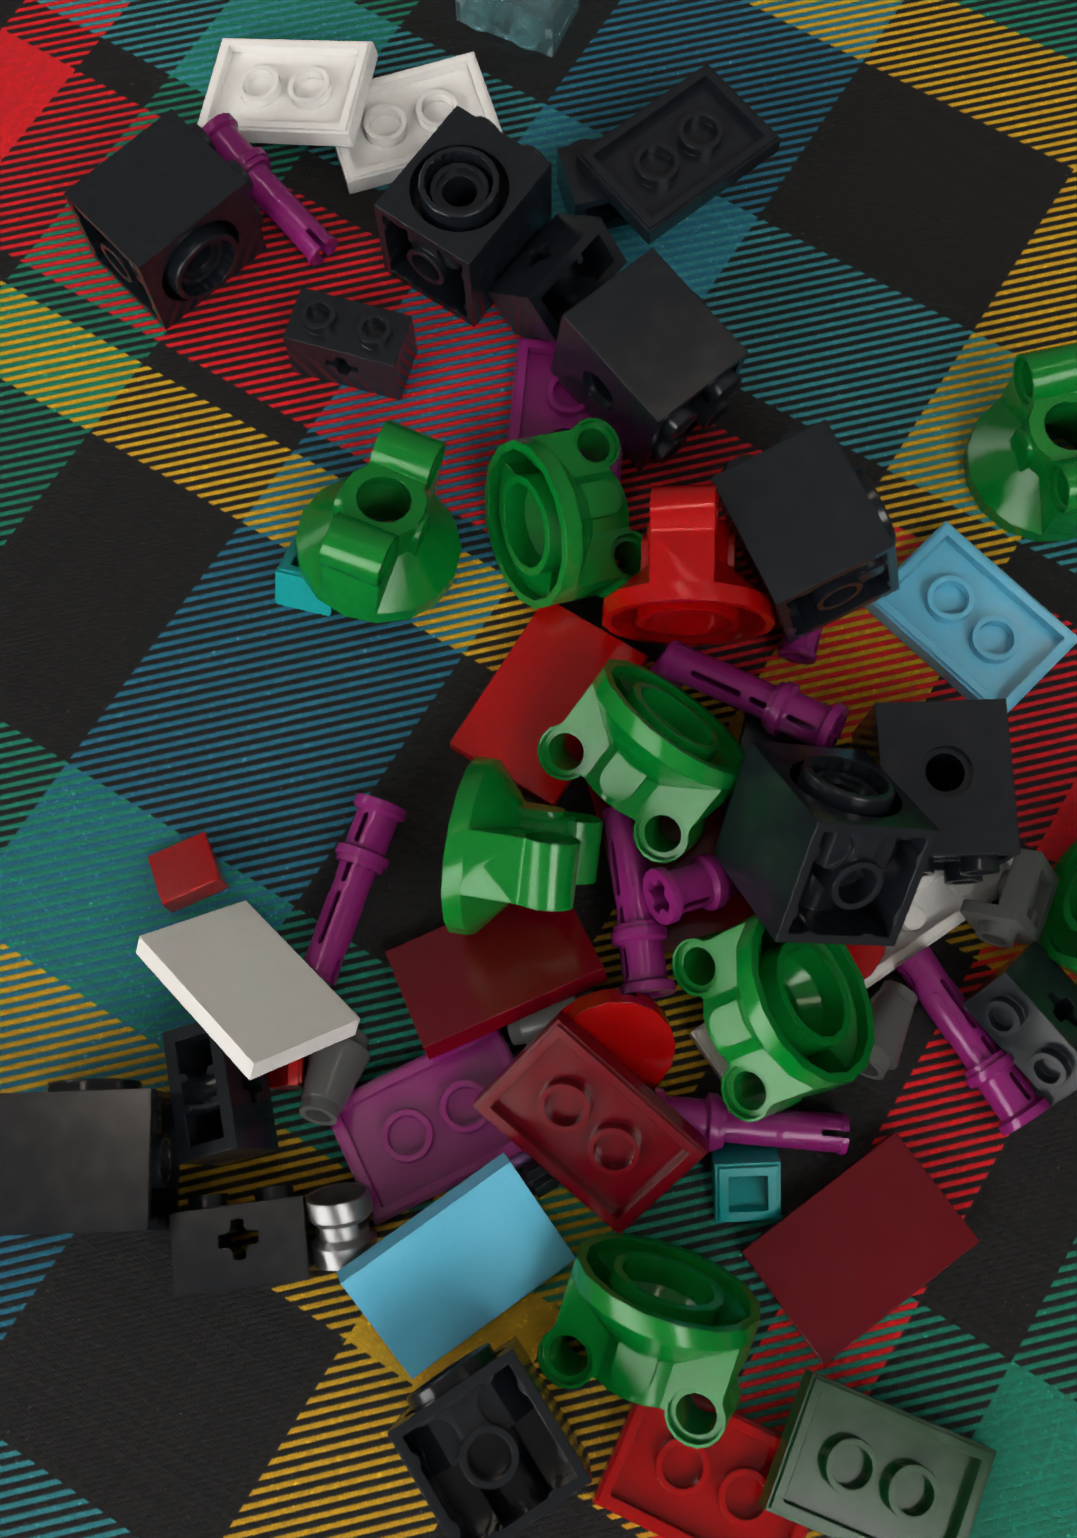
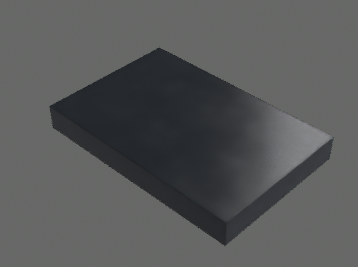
(677, 153)

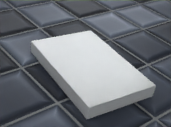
(292, 89)
(404, 114)
(247, 988)

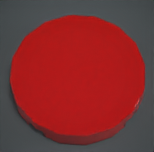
(629, 1029)

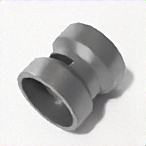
(341, 1223)

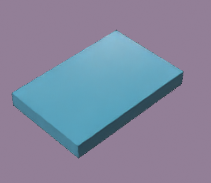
(972, 620)
(456, 1265)

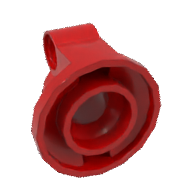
(688, 578)

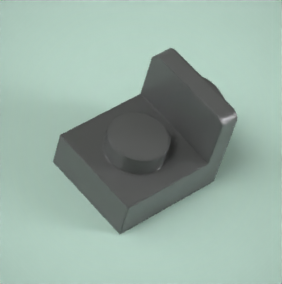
(1024, 903)

